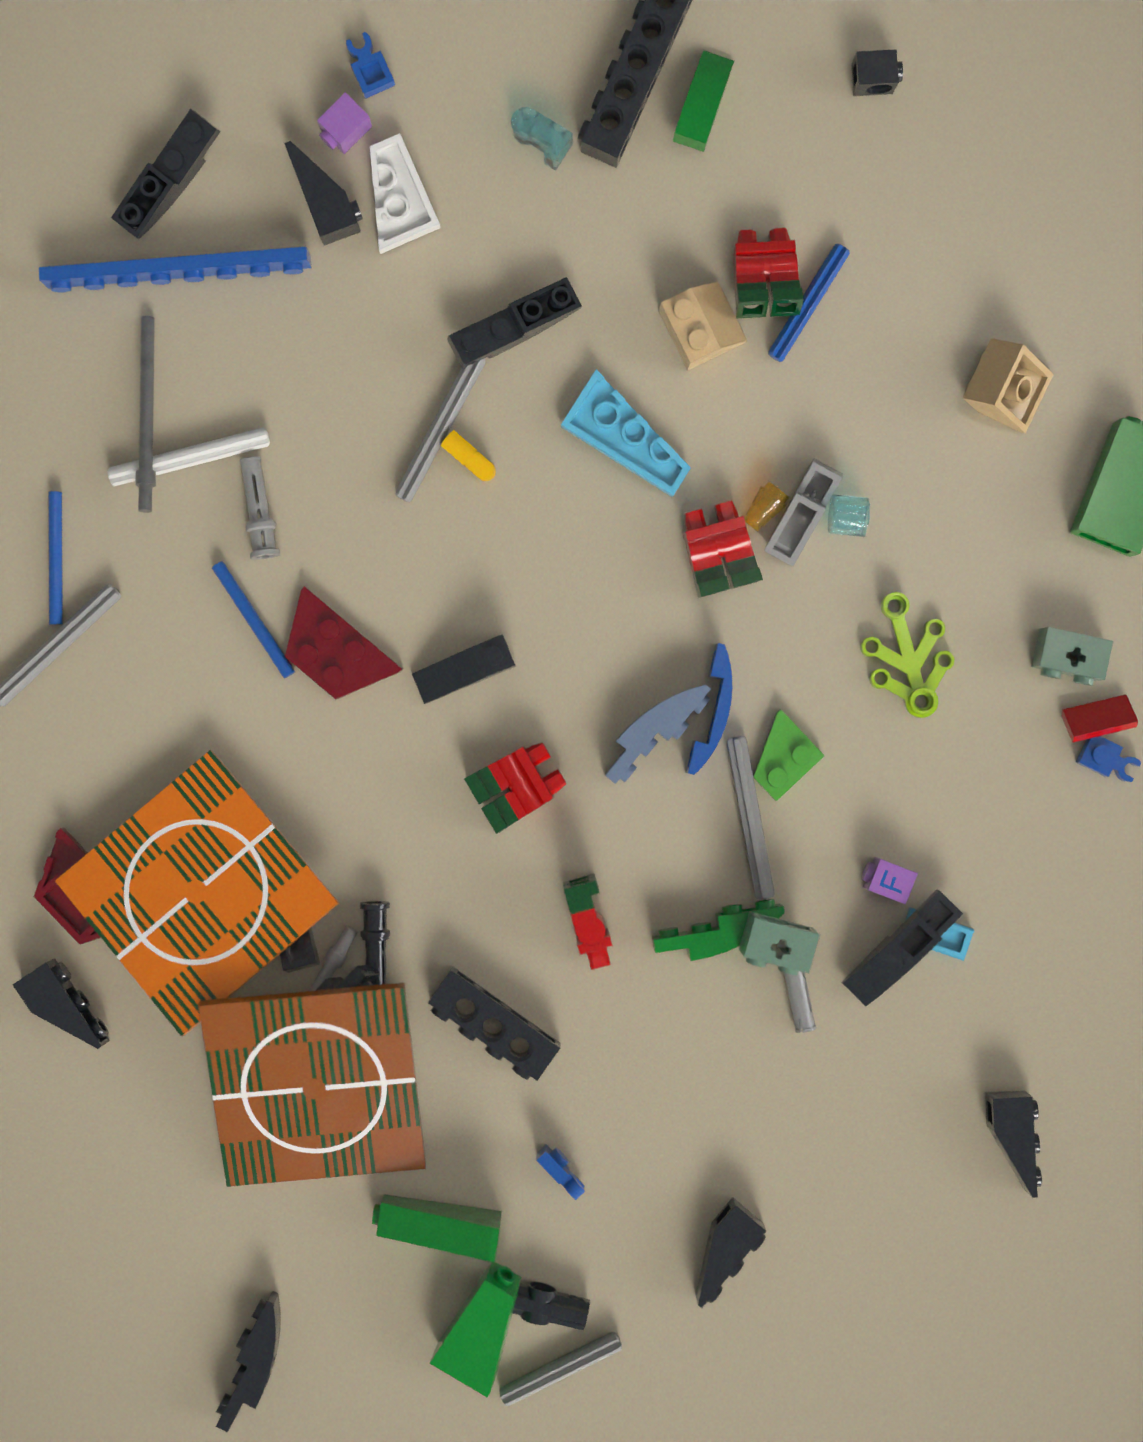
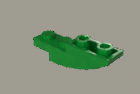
(709, 941)

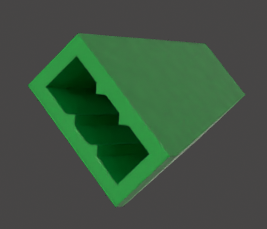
(1114, 497)
(439, 1226)
(477, 1335)

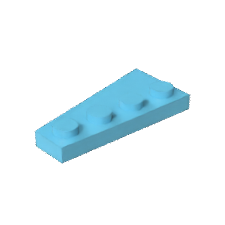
(619, 432)

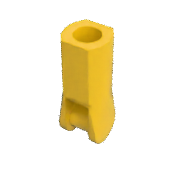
(469, 456)

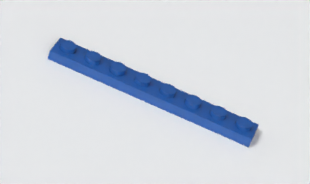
(162, 270)

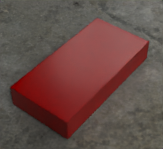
(1099, 718)

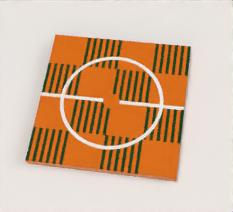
(196, 892)

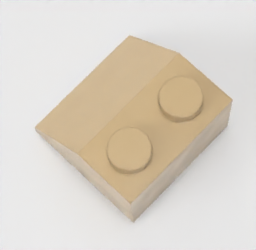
(701, 324)
(1008, 384)

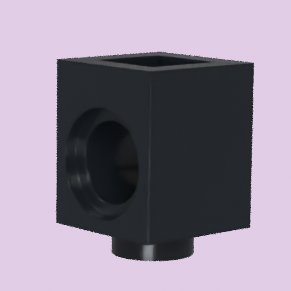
(876, 72)

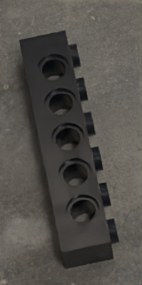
(610, 144)

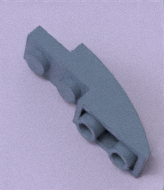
(665, 719)

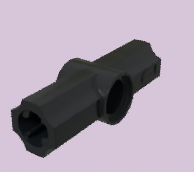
(542, 1304)

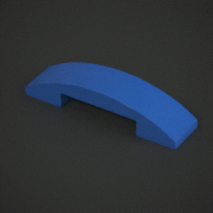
(719, 669)

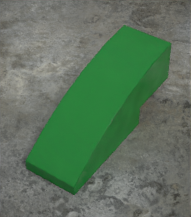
(703, 101)

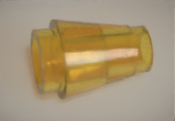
(765, 506)

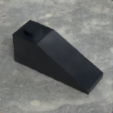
(326, 200)
(464, 669)

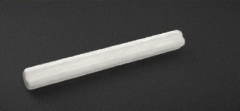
(193, 455)

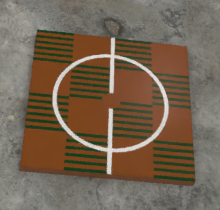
(313, 1084)

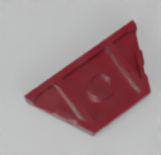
(334, 650)
(63, 856)

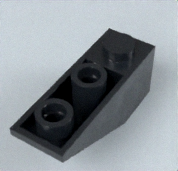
(54, 999)
(1011, 1122)
(729, 1241)

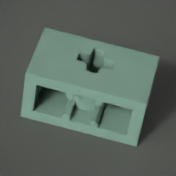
(1091, 654)
(798, 941)

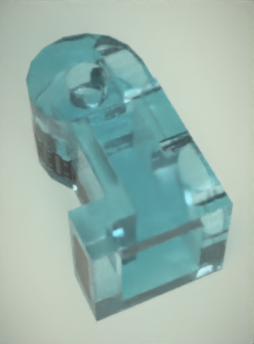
(544, 134)

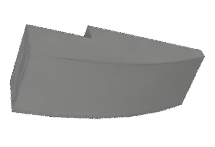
(803, 512)

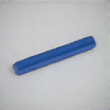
(811, 300)

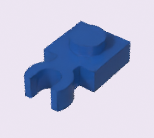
(370, 68)
(1103, 757)
(556, 1165)

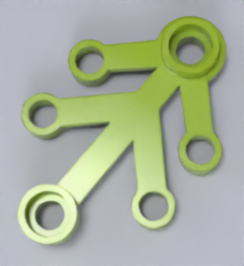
(909, 660)

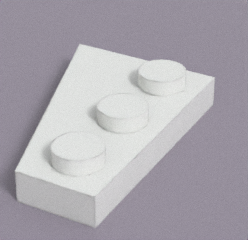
(400, 198)

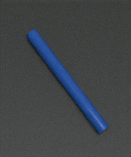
(55, 558)
(253, 619)

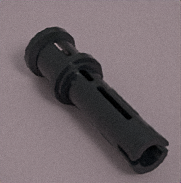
(375, 936)

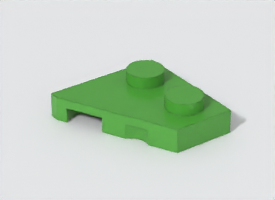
(785, 757)

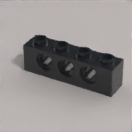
(514, 1025)

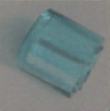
(848, 515)

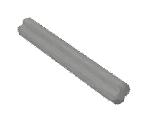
(560, 1368)

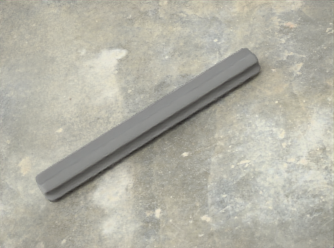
(438, 431)
(58, 643)
(750, 817)

